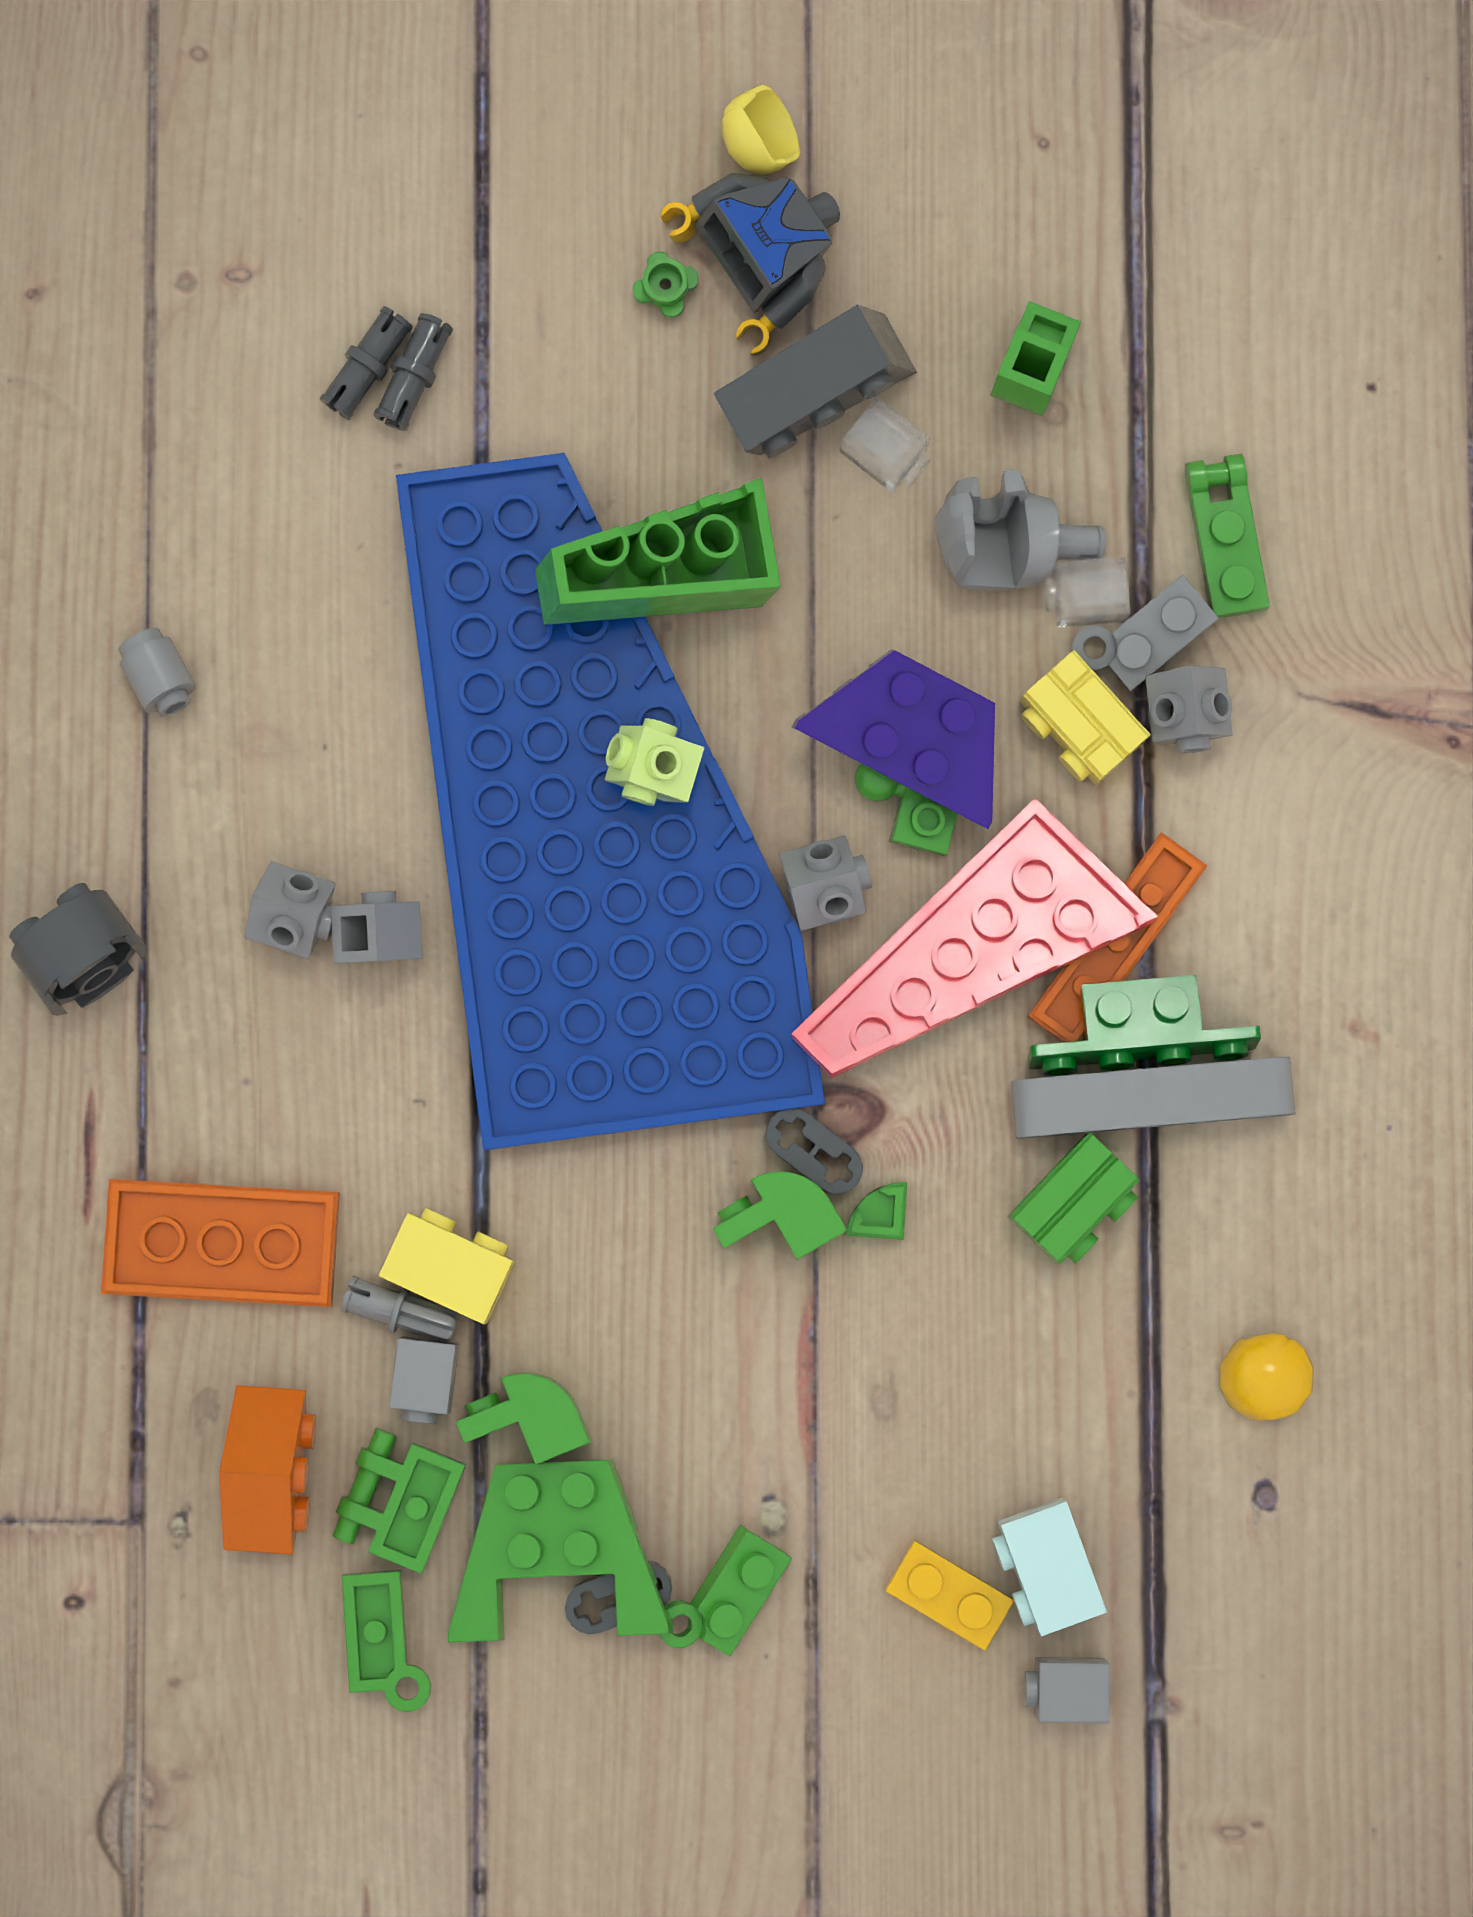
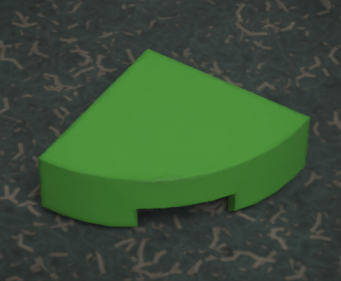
(880, 1213)

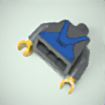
(764, 240)

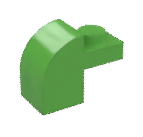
(1035, 358)
(794, 1204)
(542, 1408)

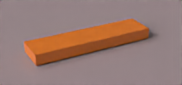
(1161, 883)

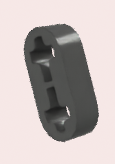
(822, 1139)
(601, 1587)

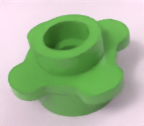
(662, 268)

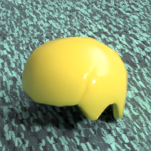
(759, 132)

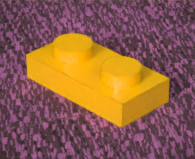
(949, 1595)

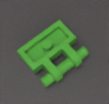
(415, 1507)

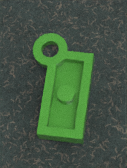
(730, 1593)
(378, 1638)

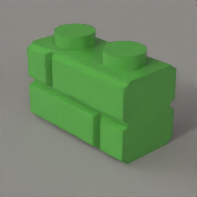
(1075, 1200)

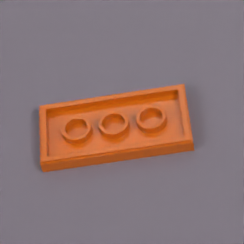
(220, 1243)

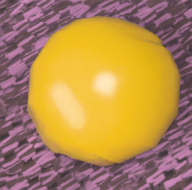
(1266, 1376)

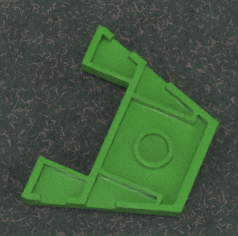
(552, 1524)

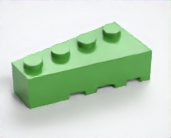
(668, 564)

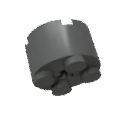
(76, 949)

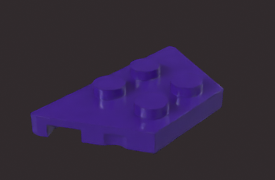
(914, 732)

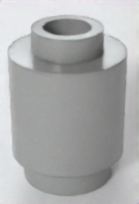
(156, 672)

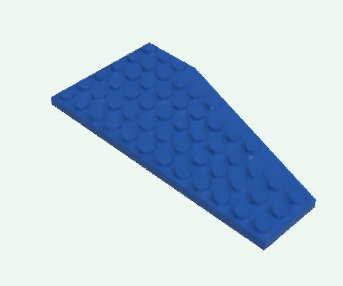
(606, 946)

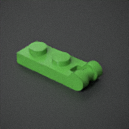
(1227, 538)

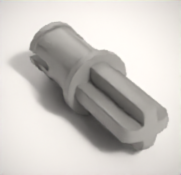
(399, 1310)

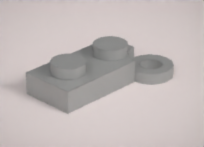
(1150, 634)

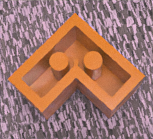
(265, 1470)

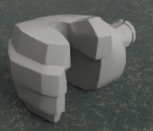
(1009, 537)

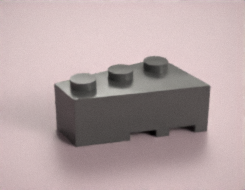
(814, 381)

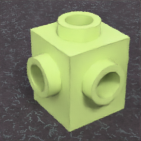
(652, 763)

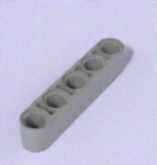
(1153, 1097)

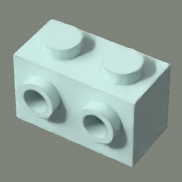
(1050, 1568)

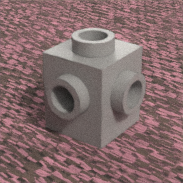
(1189, 707)
(825, 882)
(290, 910)

